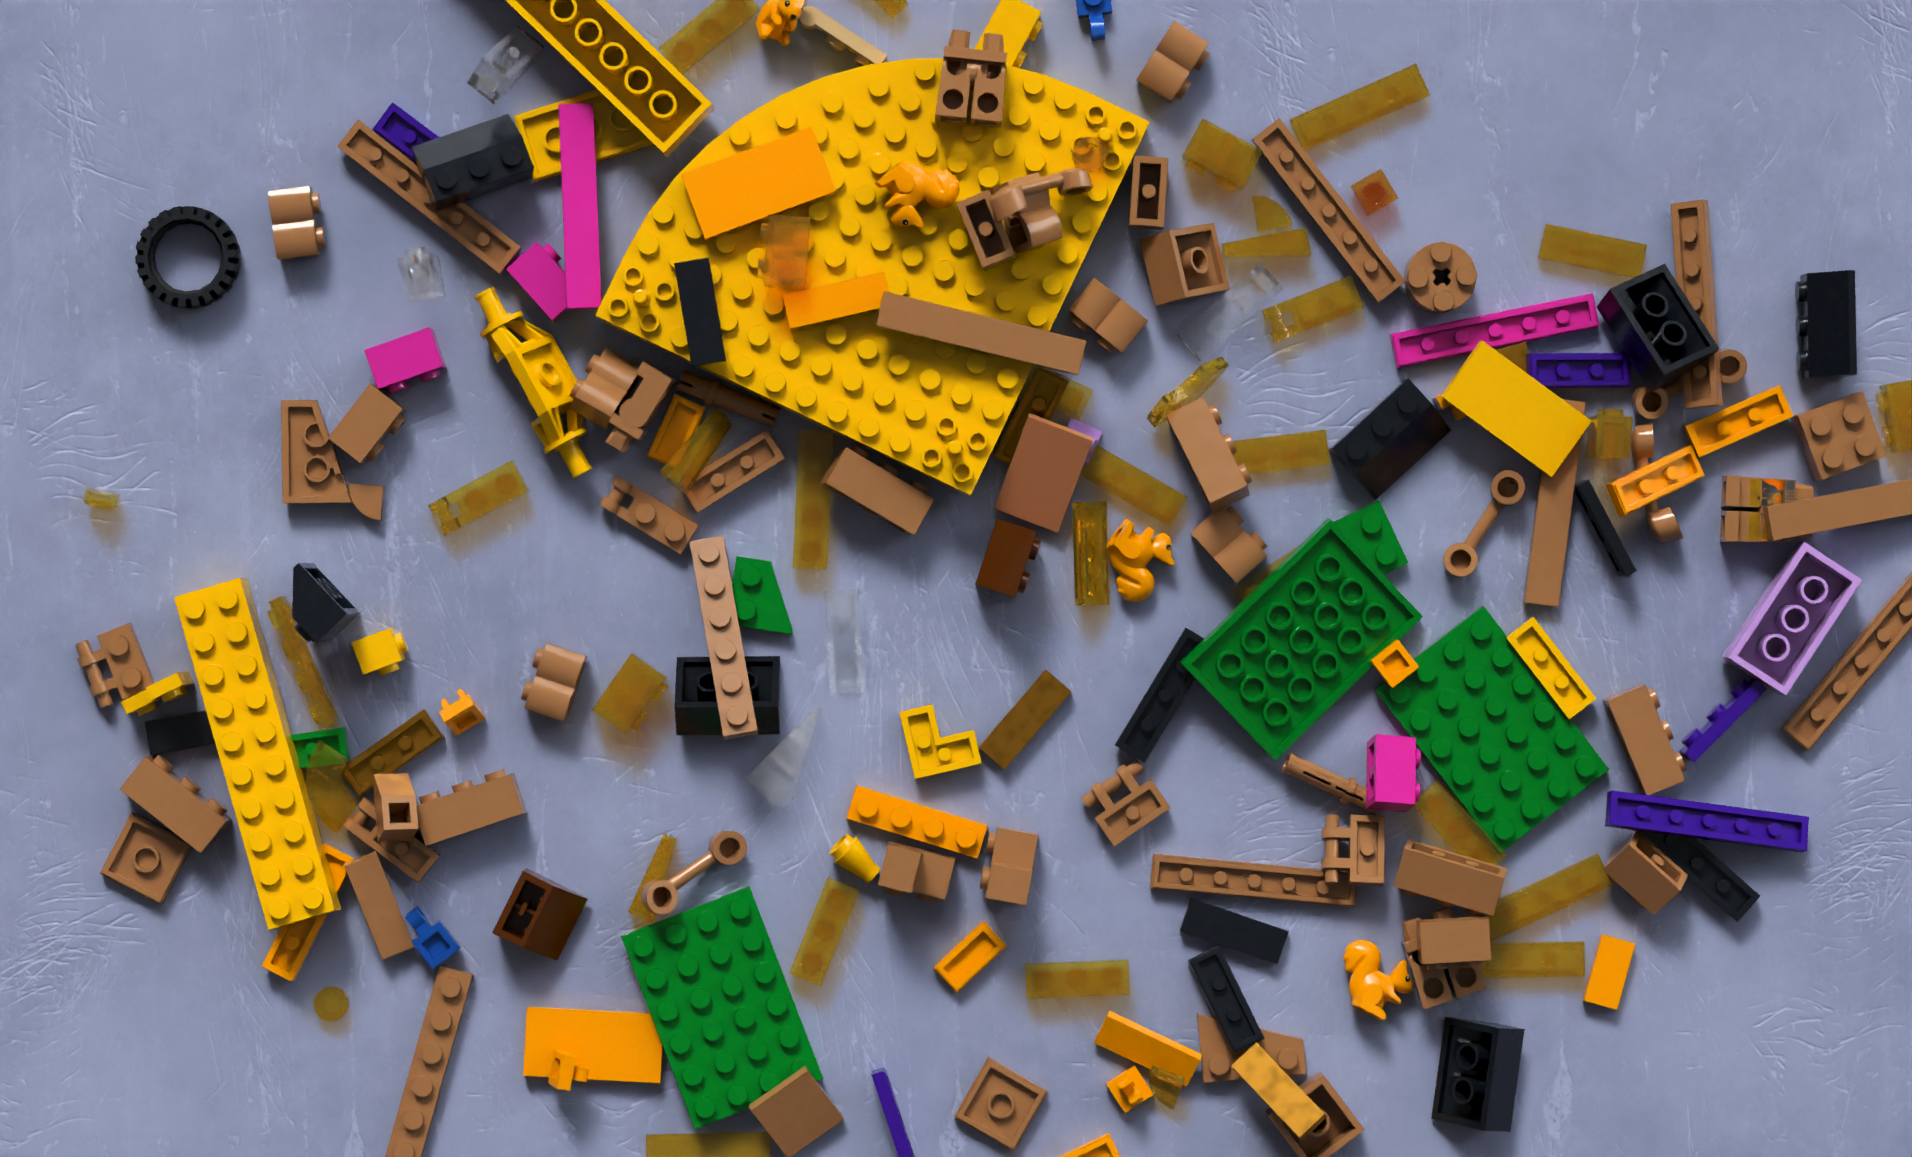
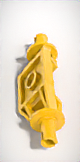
(542, 375)

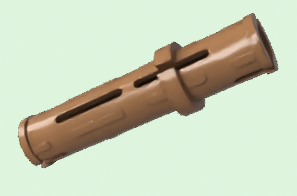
(727, 398)
(1317, 776)

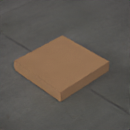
(146, 858)
(1000, 1103)
(796, 1112)

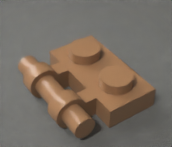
(125, 661)
(1131, 811)
(1366, 850)

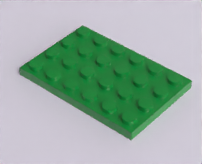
(1301, 639)
(1492, 730)
(720, 1005)

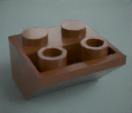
(1007, 557)
(540, 915)

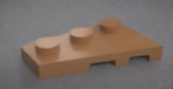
(308, 457)
(1218, 1058)

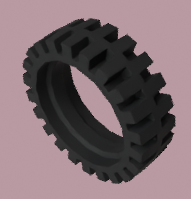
(153, 234)

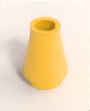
(853, 857)

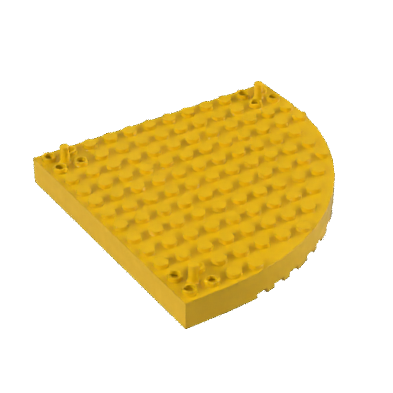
(880, 387)

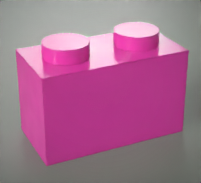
(542, 279)
(406, 360)
(1392, 773)

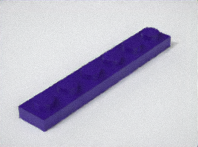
(1706, 821)

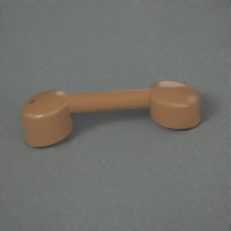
(1012, 197)
(1654, 403)
(1659, 520)
(1461, 558)
(724, 848)

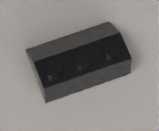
(473, 162)
(1827, 324)
(1657, 327)
(1390, 438)
(319, 605)
(697, 702)
(1477, 1074)

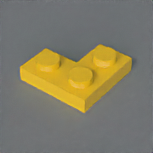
(165, 689)
(933, 753)

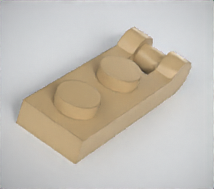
(841, 37)

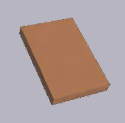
(1043, 472)

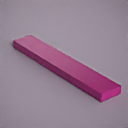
(579, 206)
(1494, 329)

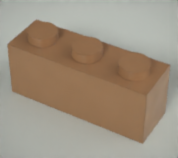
(1209, 454)
(878, 489)
(1645, 739)
(176, 802)
(469, 807)
(1450, 878)

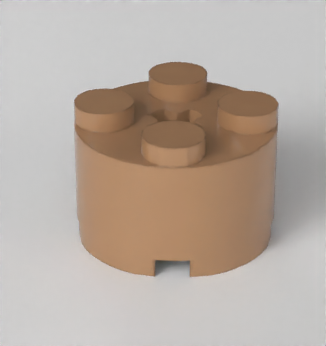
(1459, 276)

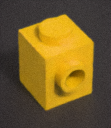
(380, 651)

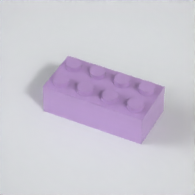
(1791, 618)

